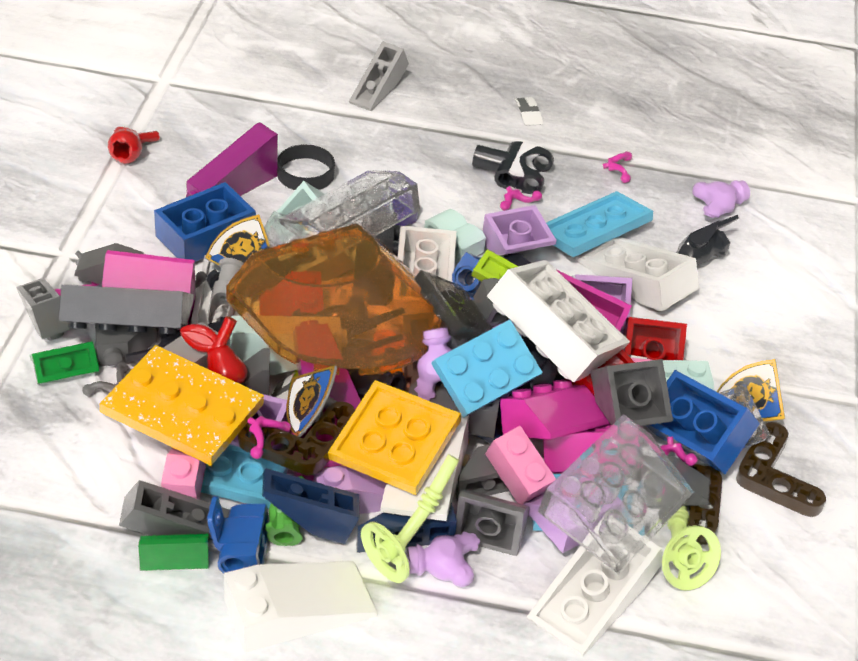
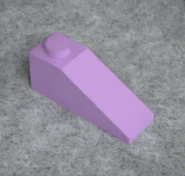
(345, 478)

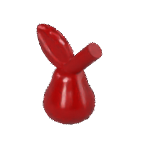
(126, 144)
(220, 356)

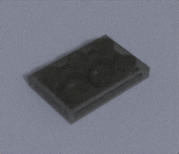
(453, 306)

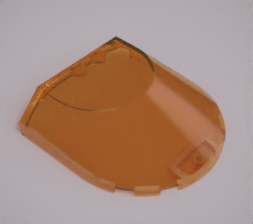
(334, 302)

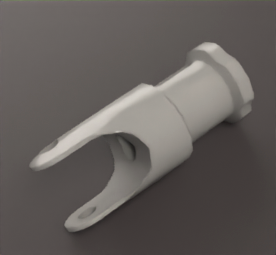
(229, 268)

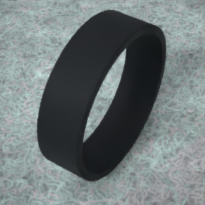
(305, 151)

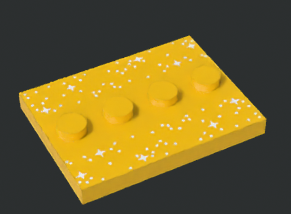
(182, 404)

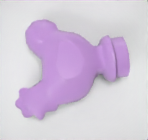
(721, 196)
(428, 378)
(445, 558)

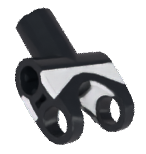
(514, 165)

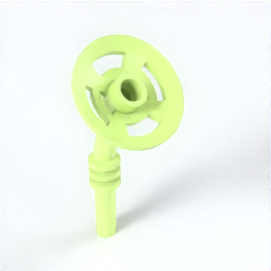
(394, 545)
(688, 553)

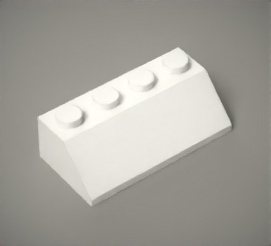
(428, 250)

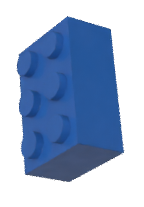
(197, 220)
(706, 422)

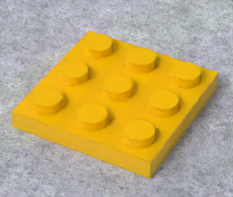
(395, 437)

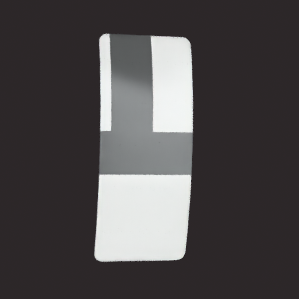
(529, 111)
(282, 388)

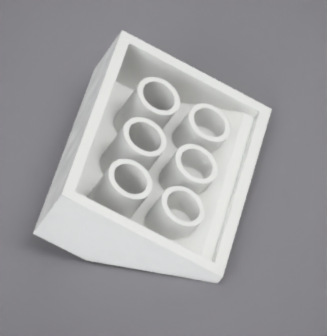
(556, 319)

